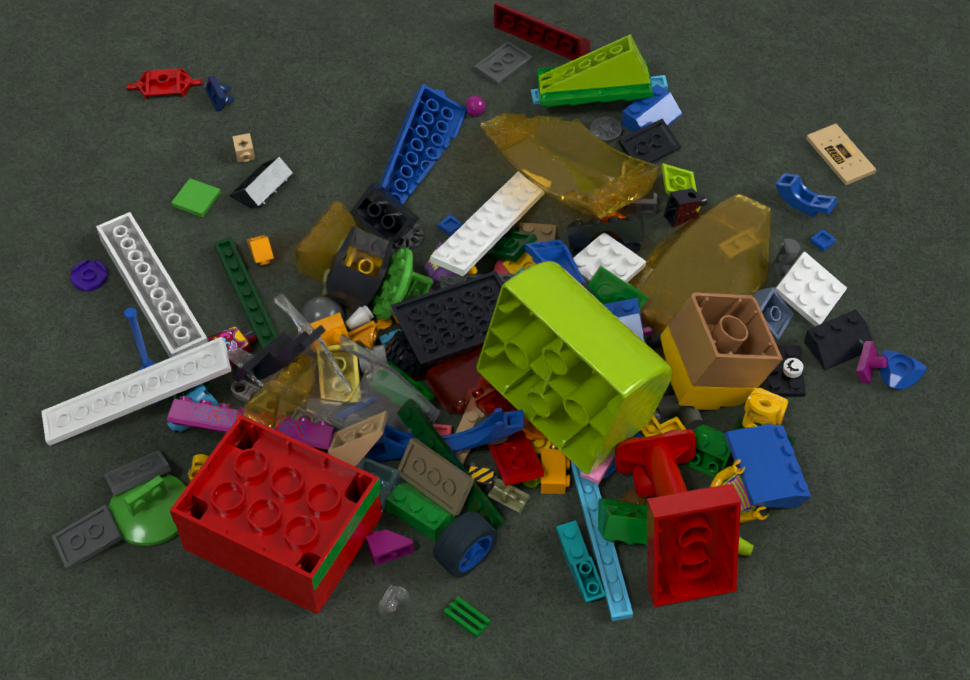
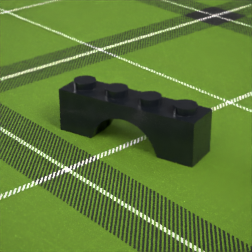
(629, 229)

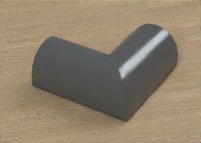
(785, 257)
(688, 415)

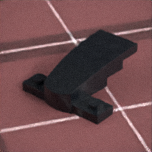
(277, 355)

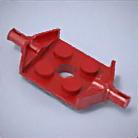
(177, 82)

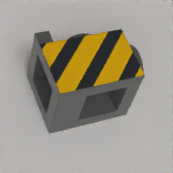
(483, 477)

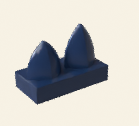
(216, 93)

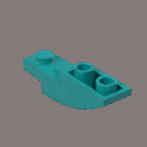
(580, 562)

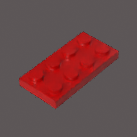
(516, 459)

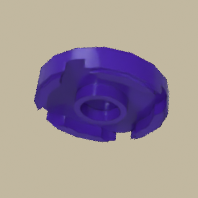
(89, 275)

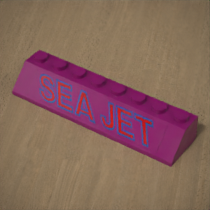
(221, 418)

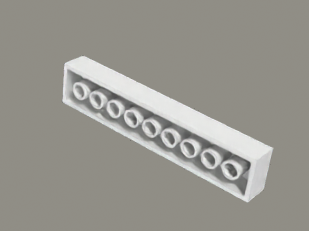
(151, 285)

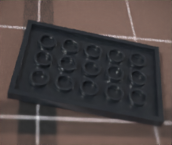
(448, 319)

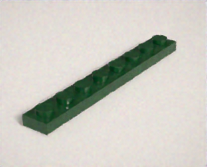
(246, 292)
(428, 435)

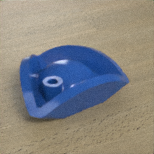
(901, 370)

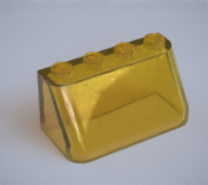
(323, 240)
(283, 392)

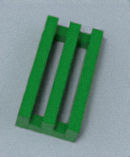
(453, 606)

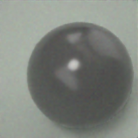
(320, 308)

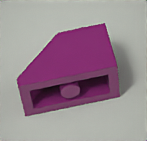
(387, 546)

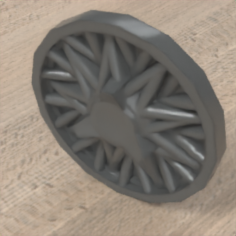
(606, 128)

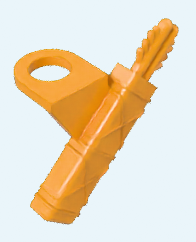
(369, 332)

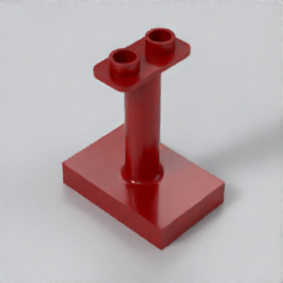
(688, 532)

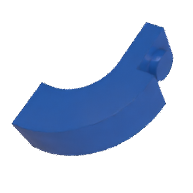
(801, 198)

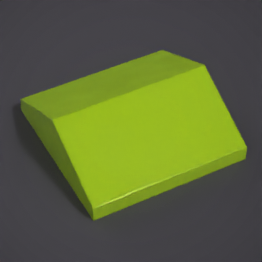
(677, 179)

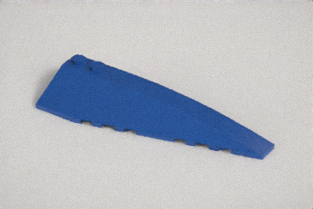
(421, 140)

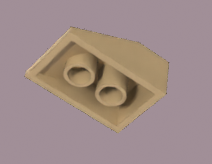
(356, 440)

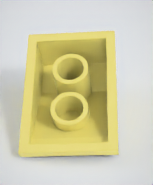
(349, 366)

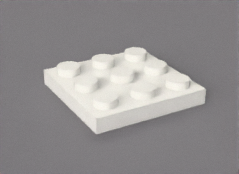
(610, 255)
(810, 289)

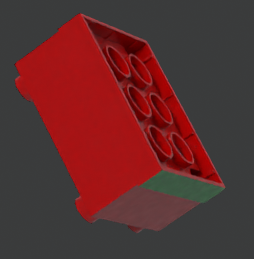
(278, 513)

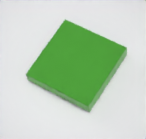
(196, 197)

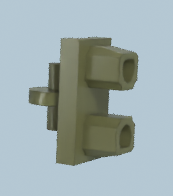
(509, 496)

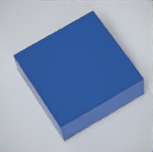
(450, 225)
(822, 240)

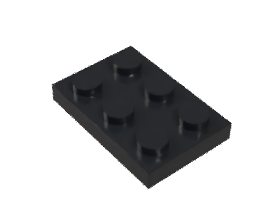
(650, 142)
(780, 383)

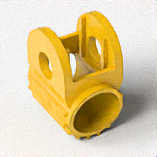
(764, 408)

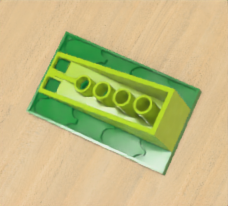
(601, 75)

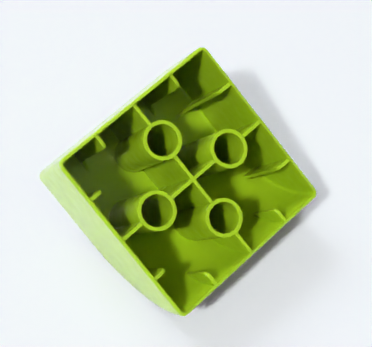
(570, 364)

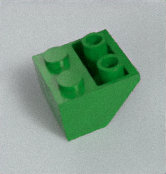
(711, 451)

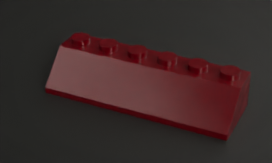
(540, 32)

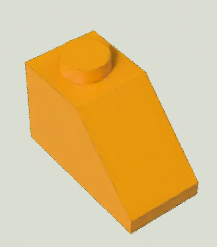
(260, 249)

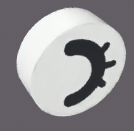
(792, 367)

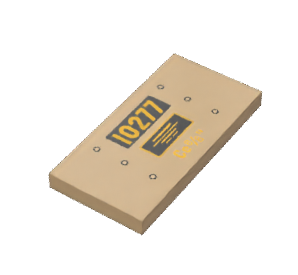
(841, 154)

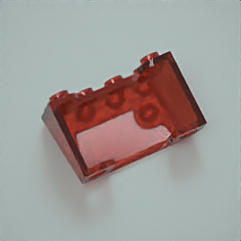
(457, 381)

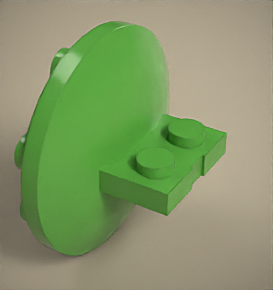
(399, 283)
(145, 511)

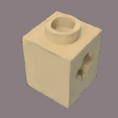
(243, 152)

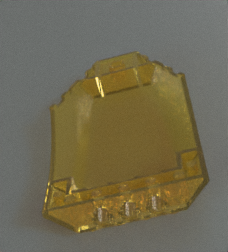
(570, 162)
(710, 254)

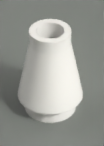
(359, 318)

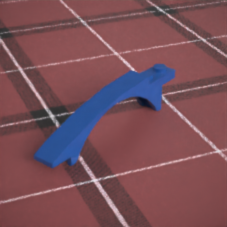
(496, 426)

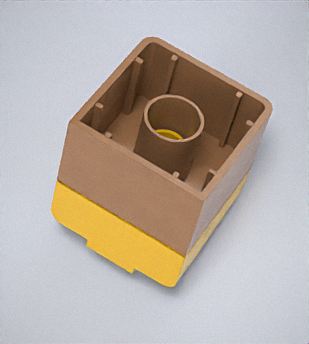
(718, 350)

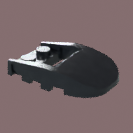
(350, 285)

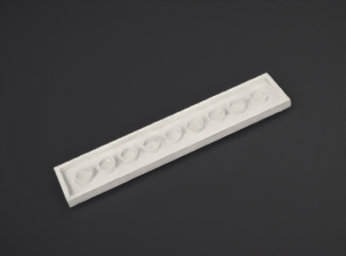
(486, 226)
(135, 391)

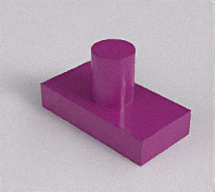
(868, 361)

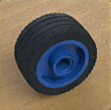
(465, 544)

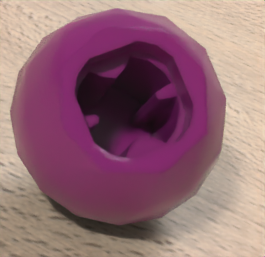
(475, 106)

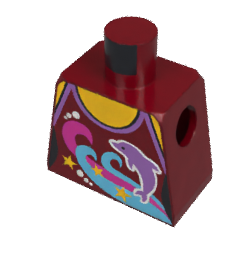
(234, 338)

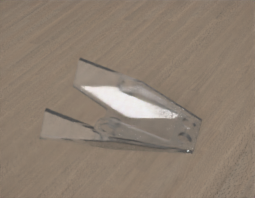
(378, 391)

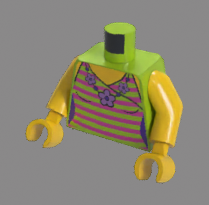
(731, 475)

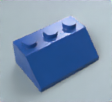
(651, 109)

